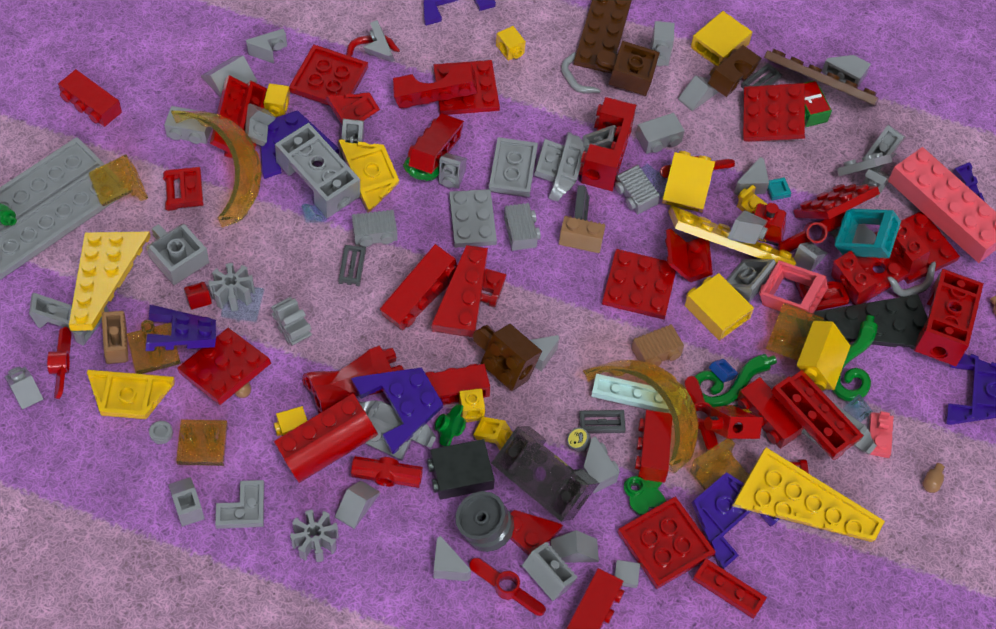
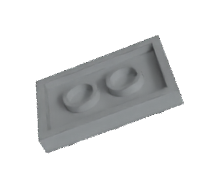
(513, 167)
(472, 218)

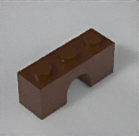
(731, 70)

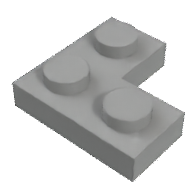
(868, 162)
(247, 512)

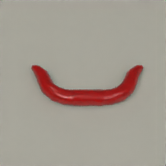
(368, 39)

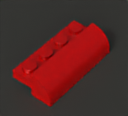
(234, 106)
(817, 414)
(326, 438)

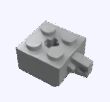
(177, 252)

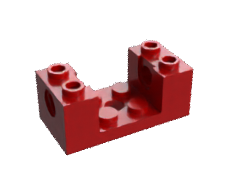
(600, 163)
(863, 283)
(951, 317)

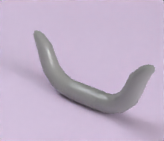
(571, 80)
(915, 289)

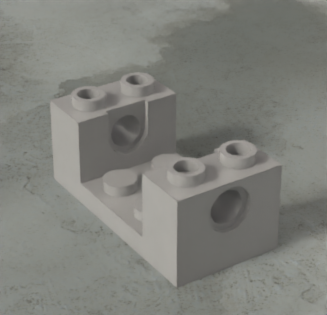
(332, 183)

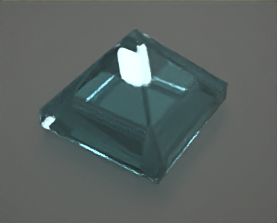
(312, 214)
(858, 408)

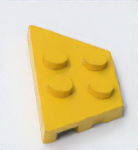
(373, 168)
(128, 393)

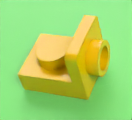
(748, 200)
(493, 431)

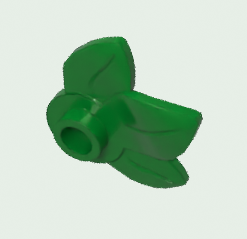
(450, 425)
(646, 497)

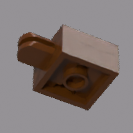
(632, 58)
(507, 354)

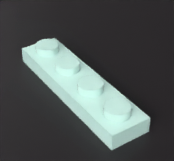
(628, 393)

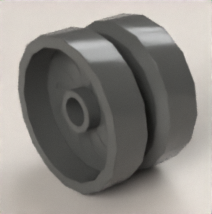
(484, 521)

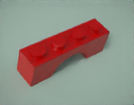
(457, 83)

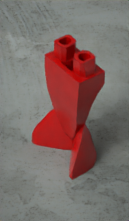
(334, 386)

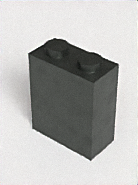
(461, 469)

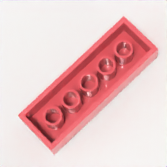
(947, 203)

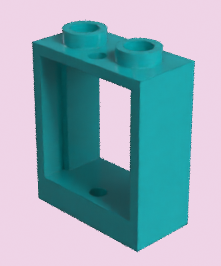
(885, 239)

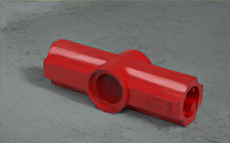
(386, 471)

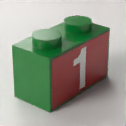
(816, 106)

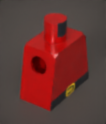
(775, 222)
(724, 422)

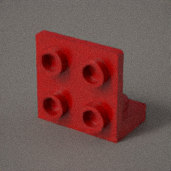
(689, 258)

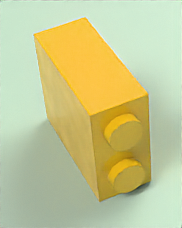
(720, 38)
(688, 181)
(718, 306)
(824, 354)

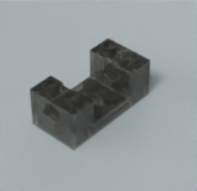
(561, 491)

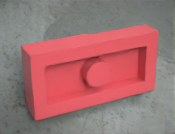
(881, 432)

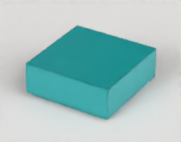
(778, 189)

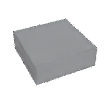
(628, 572)

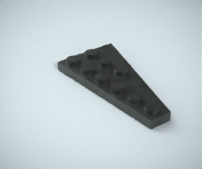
(897, 320)

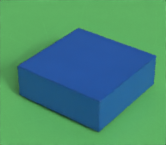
(723, 370)

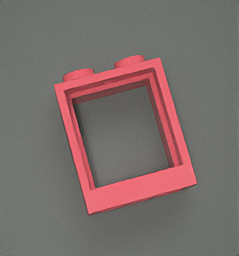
(816, 282)

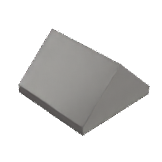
(235, 67)
(750, 276)

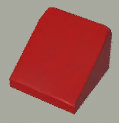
(198, 295)

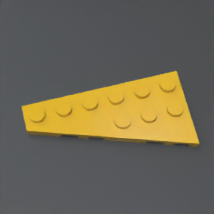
(719, 234)
(102, 268)
(791, 494)

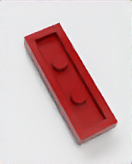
(729, 588)

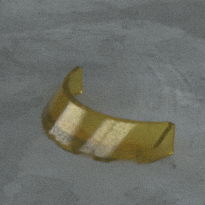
(245, 161)
(674, 395)

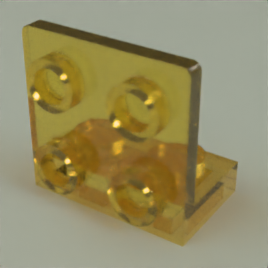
(117, 180)
(791, 331)
(715, 463)

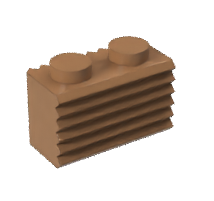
(582, 234)
(115, 337)
(658, 346)

